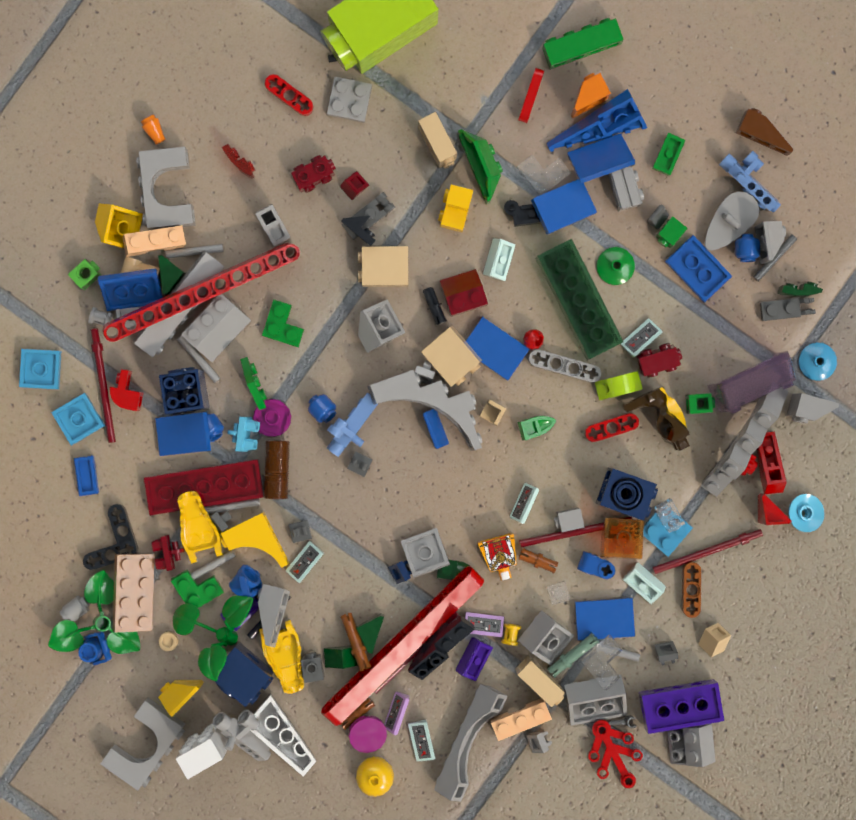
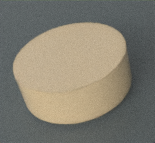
(168, 641)

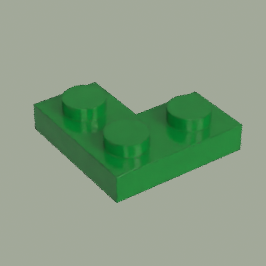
(277, 327)
(253, 383)
(196, 593)

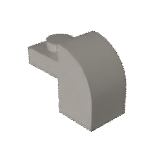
(272, 224)

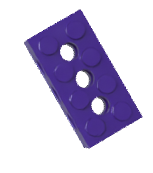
(690, 715)

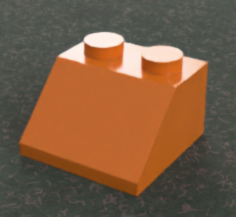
(591, 94)

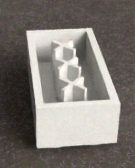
(202, 751)

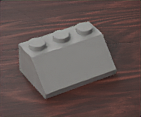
(216, 327)
(591, 703)

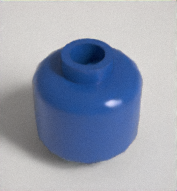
(747, 248)
(322, 408)
(215, 427)

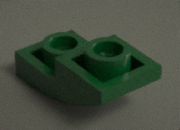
(804, 290)

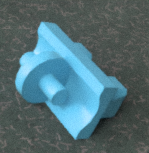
(242, 432)

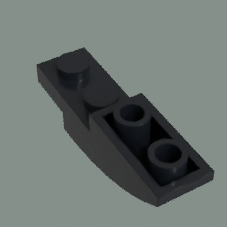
(438, 645)

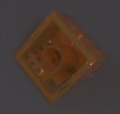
(622, 539)

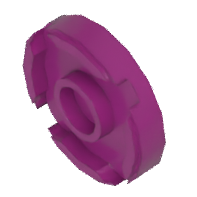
(274, 418)
(367, 734)

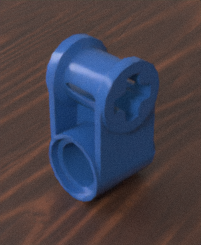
(592, 565)

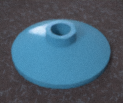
(808, 361)

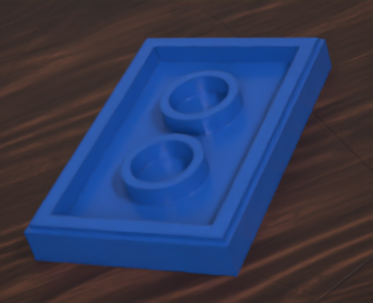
(601, 158)
(563, 206)
(698, 268)
(130, 289)
(496, 348)
(183, 434)
(605, 618)

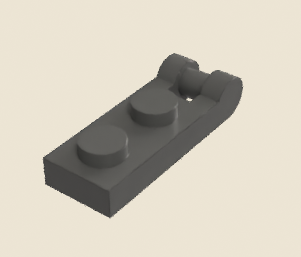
(372, 211)

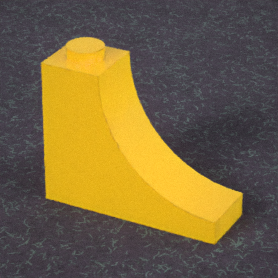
(255, 533)

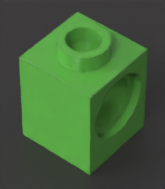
(76, 274)

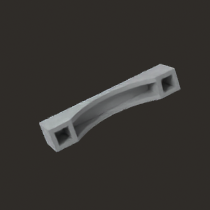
(454, 778)

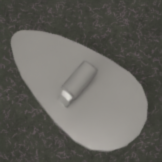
(731, 220)

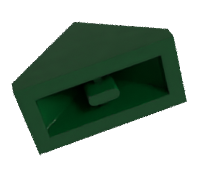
(169, 274)
(369, 631)
(339, 657)

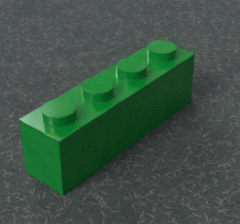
(582, 43)

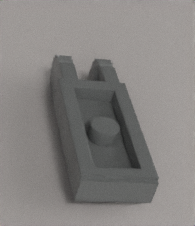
(784, 309)

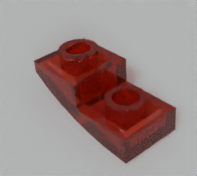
(242, 165)

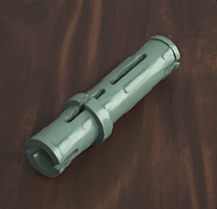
(571, 656)

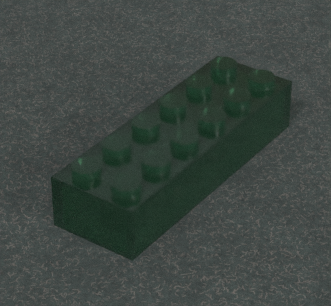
(579, 299)

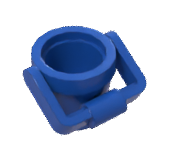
(245, 581)
(94, 648)

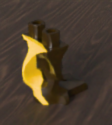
(670, 420)

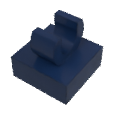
(400, 572)

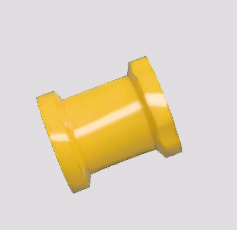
(511, 634)

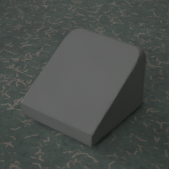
(658, 217)

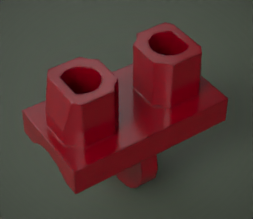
(167, 561)

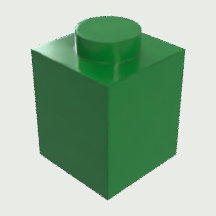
(671, 232)

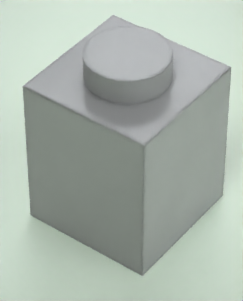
(569, 520)

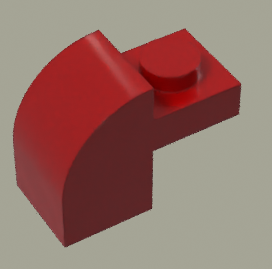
(123, 396)

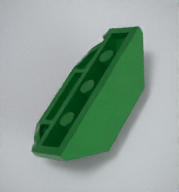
(482, 162)

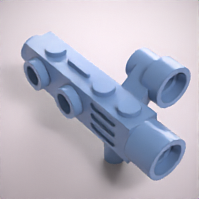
(750, 184)
(346, 430)

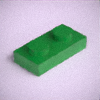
(668, 154)

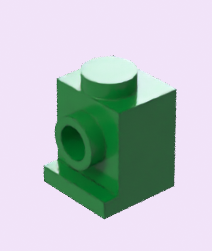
(691, 403)

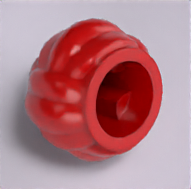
(533, 339)

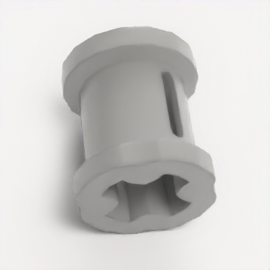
(99, 317)

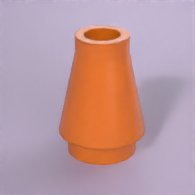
(153, 128)

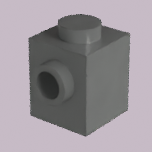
(312, 667)

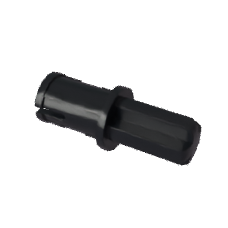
(434, 305)

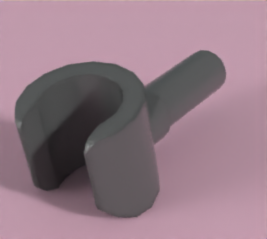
(624, 722)

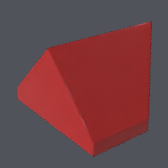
(769, 513)

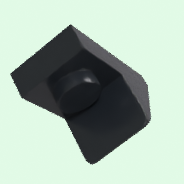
(355, 225)

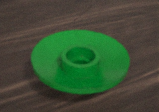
(608, 272)

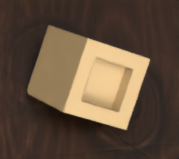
(492, 412)
(714, 640)

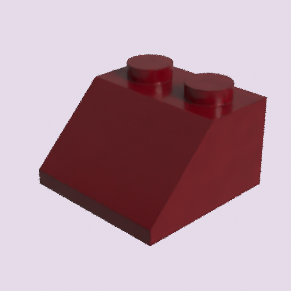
(463, 292)

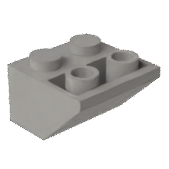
(692, 746)

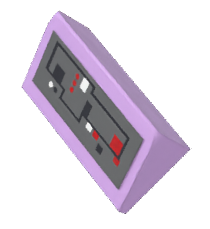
(486, 624)
(396, 712)

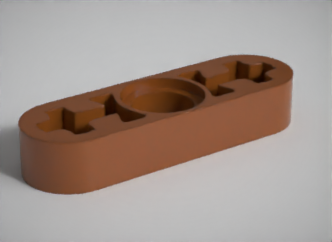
(686, 603)

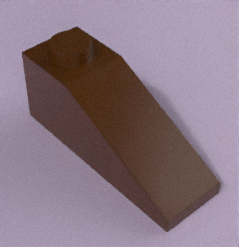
(762, 131)

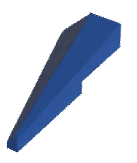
(612, 118)

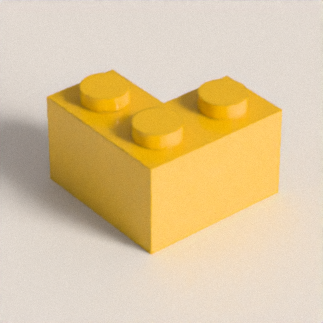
(456, 208)

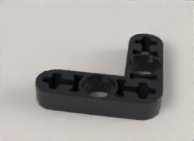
(121, 540)

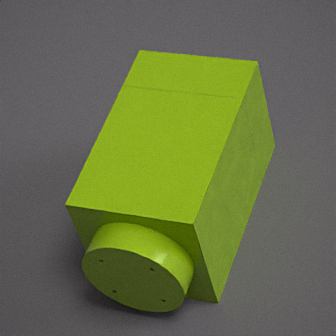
(372, 30)

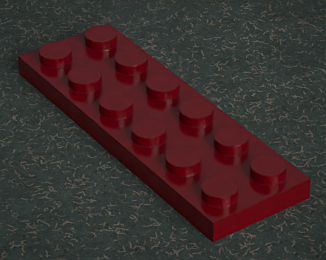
(213, 484)

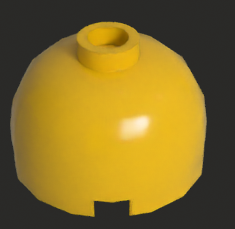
(374, 776)

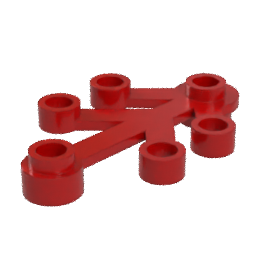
(613, 750)

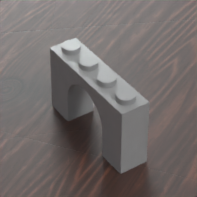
(152, 165)
(136, 770)

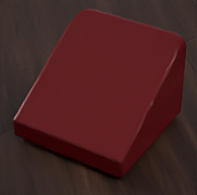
(354, 185)

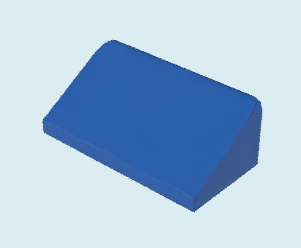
(435, 428)

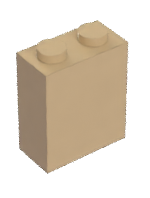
(437, 140)
(384, 266)
(452, 356)
(540, 681)

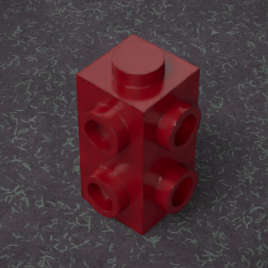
(313, 173)
(658, 360)

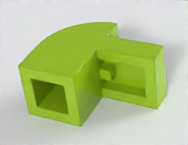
(618, 385)

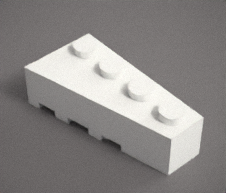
(282, 737)

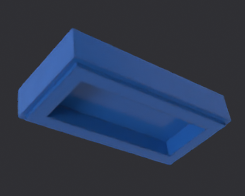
(86, 475)

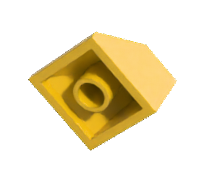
(116, 221)
(178, 693)

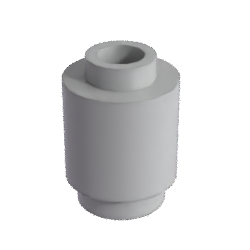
(75, 609)

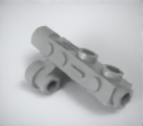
(239, 733)

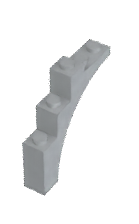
(456, 408)
(749, 439)

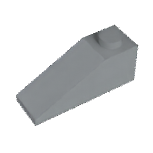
(272, 608)

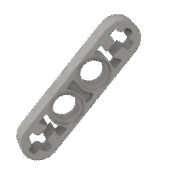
(565, 362)

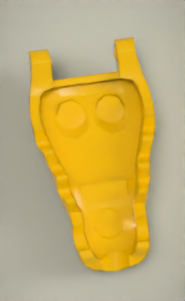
(197, 528)
(286, 658)

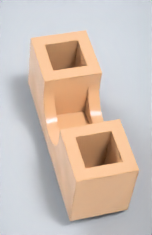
(151, 240)
(519, 721)

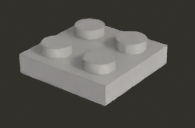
(349, 99)
(425, 552)

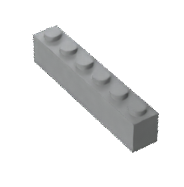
(153, 337)

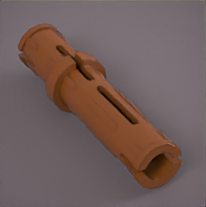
(358, 649)

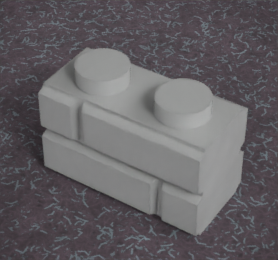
(625, 188)

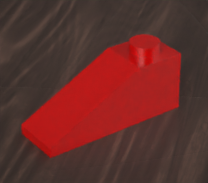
(771, 465)

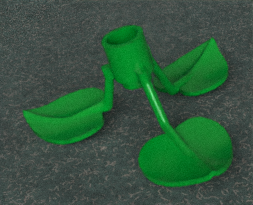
(67, 636)
(213, 659)

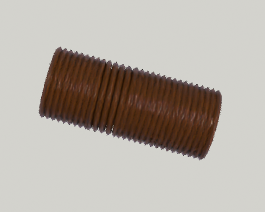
(278, 466)

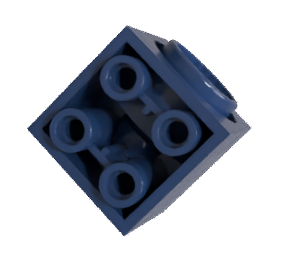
(184, 390)
(638, 496)
(244, 675)

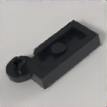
(521, 215)

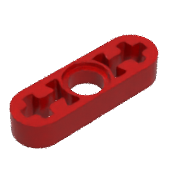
(531, 95)
(297, 107)
(623, 419)

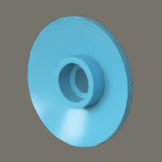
(813, 513)

